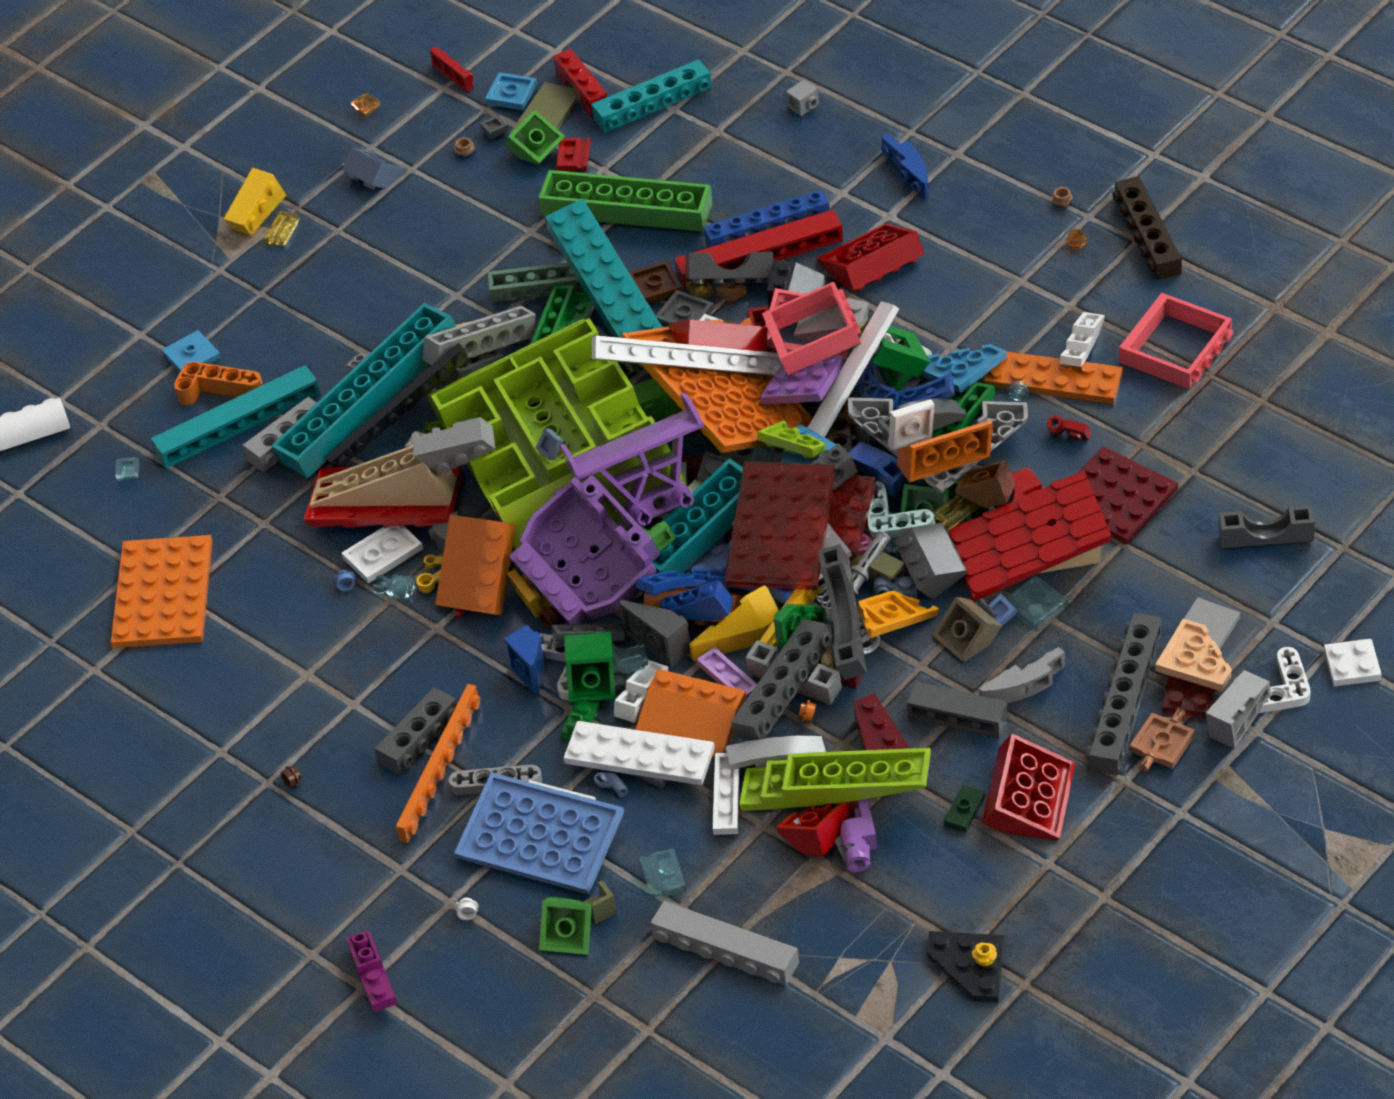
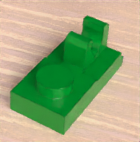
(581, 711)

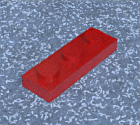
(451, 69)

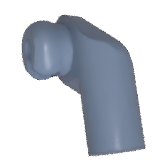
(611, 781)

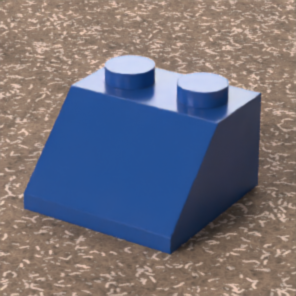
(526, 657)

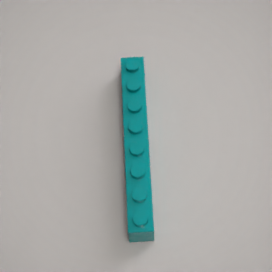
(235, 416)

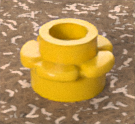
(984, 959)

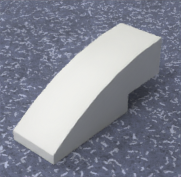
(631, 700)

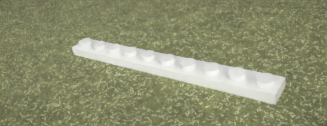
(685, 355)

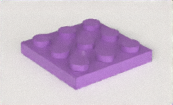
(804, 385)

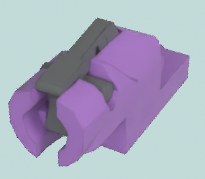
(857, 838)

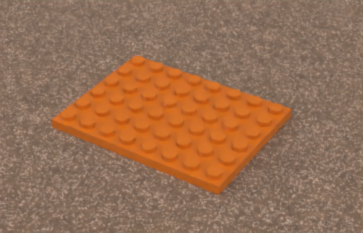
(724, 400)

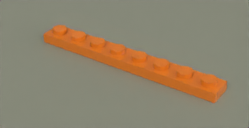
(435, 768)

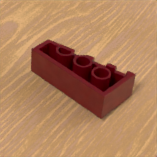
(875, 725)

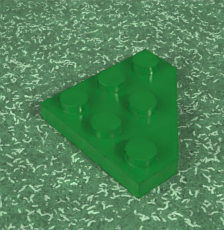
(790, 617)

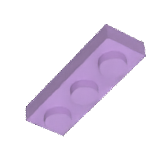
(725, 671)

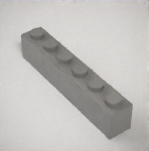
(724, 943)

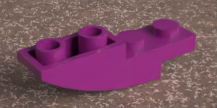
(371, 971)

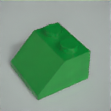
(924, 497)

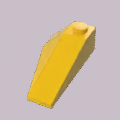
(740, 627)

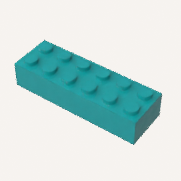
(703, 522)

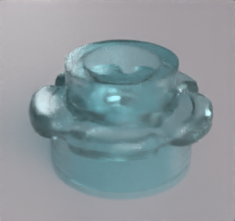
(1018, 390)

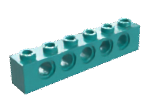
(651, 95)

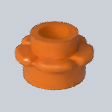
(807, 711)

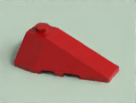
(816, 828)

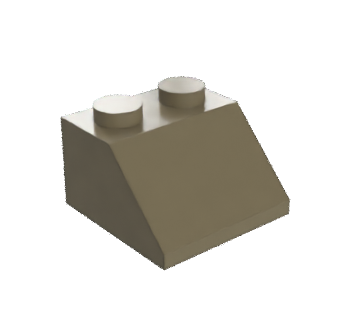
(966, 629)

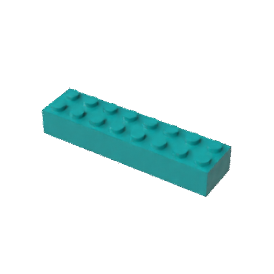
(600, 270)

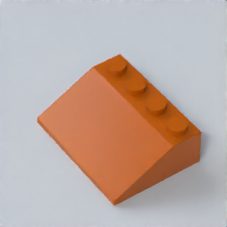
(475, 564)
(691, 709)

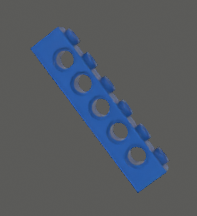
(765, 218)

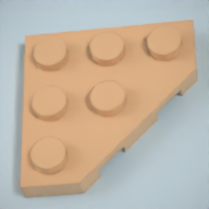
(1194, 657)

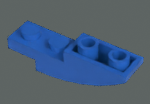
(910, 163)

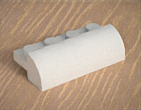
(32, 423)

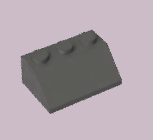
(931, 558)

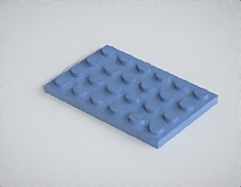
(539, 833)

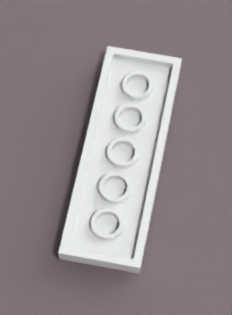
(639, 753)

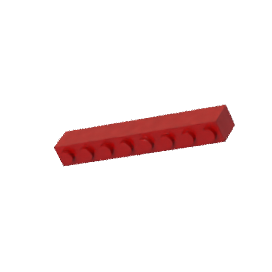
(782, 240)

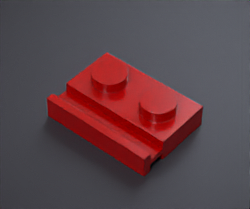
(573, 154)

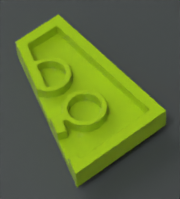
(791, 440)

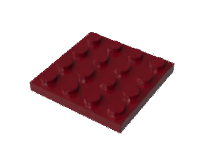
(1126, 492)

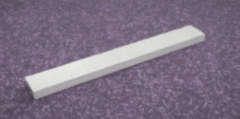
(853, 368)

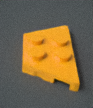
(891, 612)

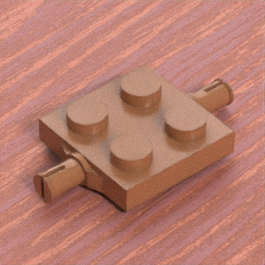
(1162, 740)

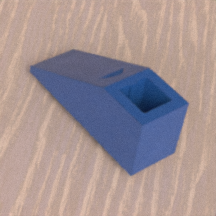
(879, 465)
(701, 603)

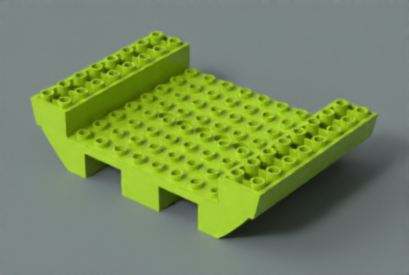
(584, 403)

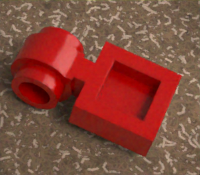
(1075, 429)

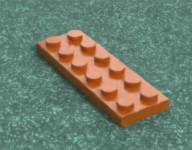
(1049, 377)

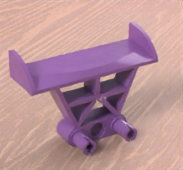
(673, 492)

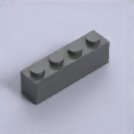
(957, 709)

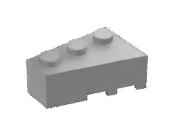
(454, 446)

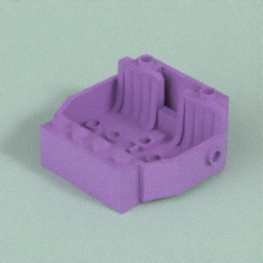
(567, 532)

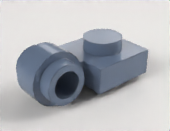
(903, 585)

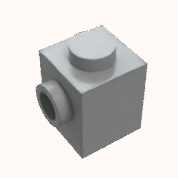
(802, 97)

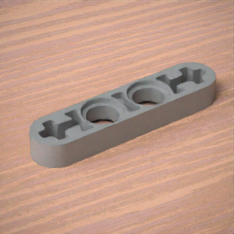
(476, 774)

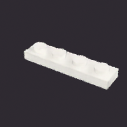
(725, 796)

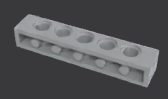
(482, 334)

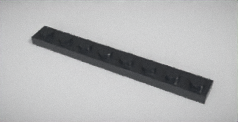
(397, 406)

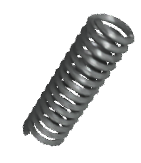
(990, 610)

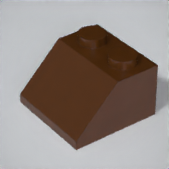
(987, 485)

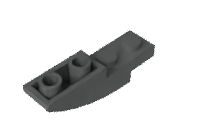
(945, 413)

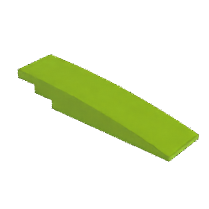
(834, 778)

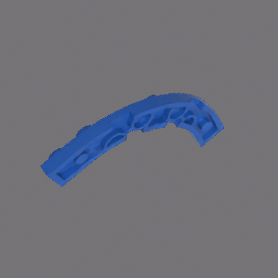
(870, 388)
(670, 580)

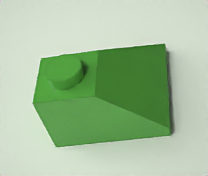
(533, 138)
(565, 926)

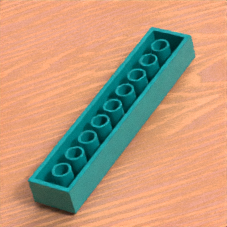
(360, 393)

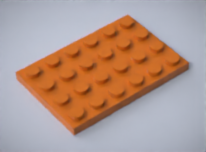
(162, 591)

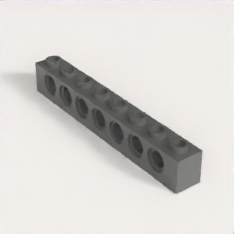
(1124, 694)

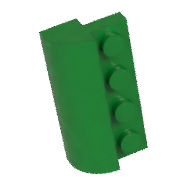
(563, 309)
(971, 403)

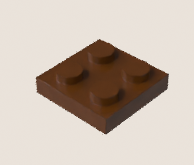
(656, 281)

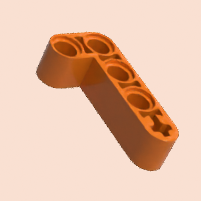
(213, 379)

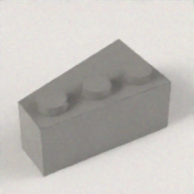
(1237, 708)

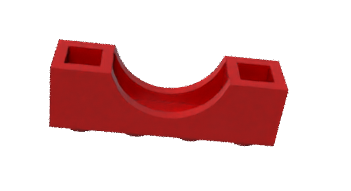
(572, 70)

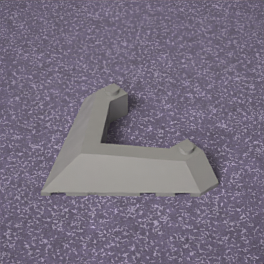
(1005, 417)

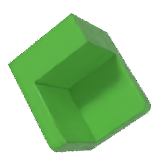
(661, 535)

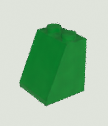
(589, 667)

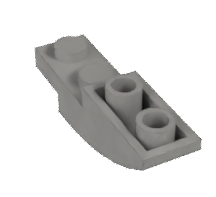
(1019, 684)

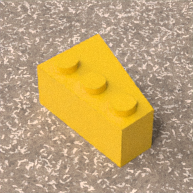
(254, 202)

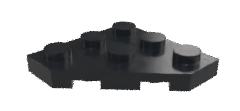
(954, 955)

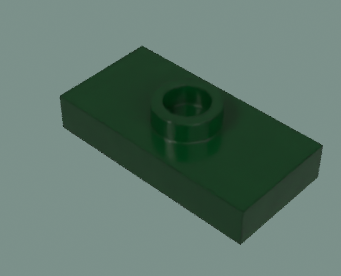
(964, 808)

